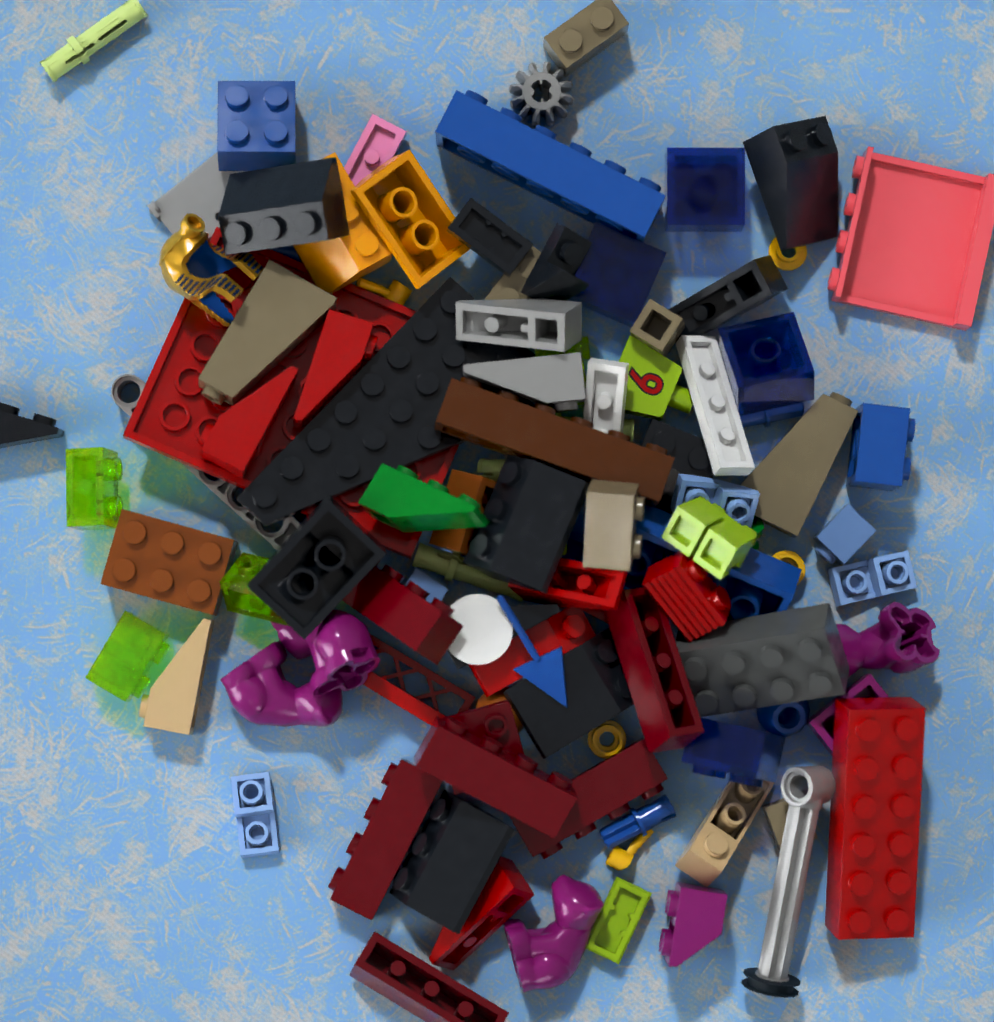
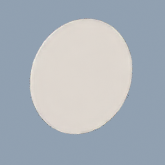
(484, 631)

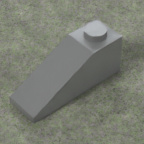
(520, 322)
(540, 379)

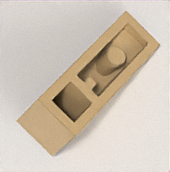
(177, 691)

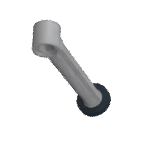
(772, 974)

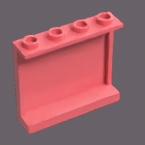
(914, 240)

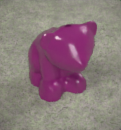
(896, 642)
(339, 649)
(267, 698)
(553, 953)

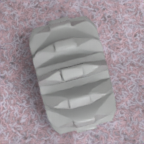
(556, 94)

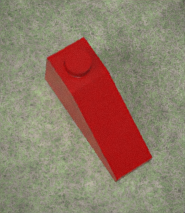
(336, 359)
(242, 428)
(579, 587)
(564, 629)
(499, 900)

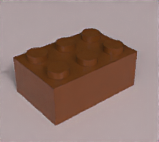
(168, 562)

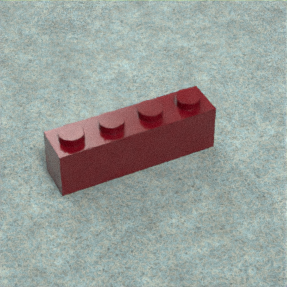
(405, 612)
(654, 672)
(496, 776)
(601, 792)
(386, 838)
(420, 986)

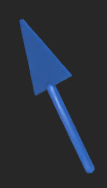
(544, 670)

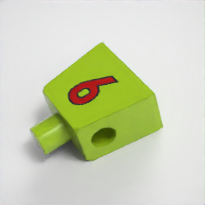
(652, 382)

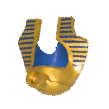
(195, 268)

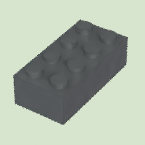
(766, 661)

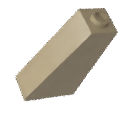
(265, 330)
(800, 463)

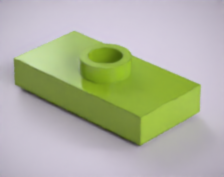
(617, 919)

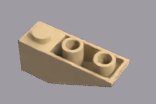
(722, 831)

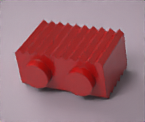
(687, 595)

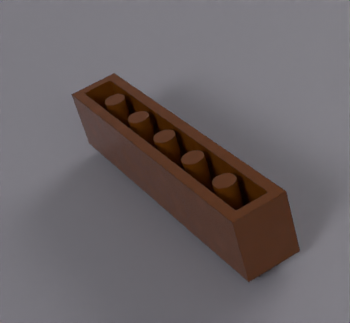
(542, 436)

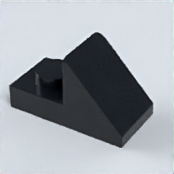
(557, 265)

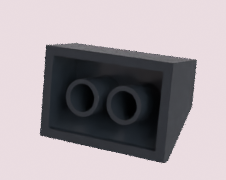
(282, 207)
(527, 524)
(451, 861)

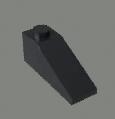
(730, 296)

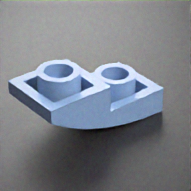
(735, 499)
(872, 578)
(255, 815)

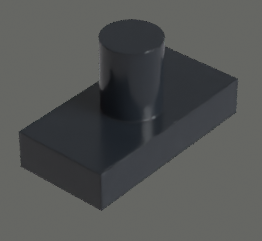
(489, 237)

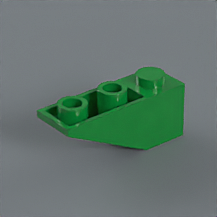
(415, 506)

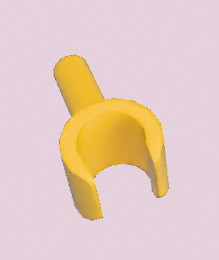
(395, 292)
(620, 858)

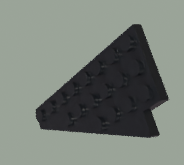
(379, 415)

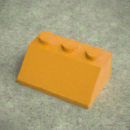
(410, 217)
(347, 258)

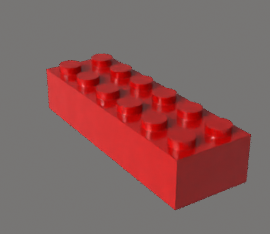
(875, 817)

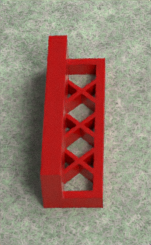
(406, 700)

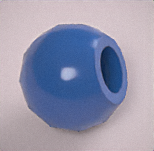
(784, 718)

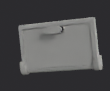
(196, 194)

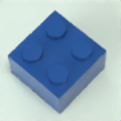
(256, 124)
(880, 447)

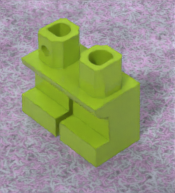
(709, 535)

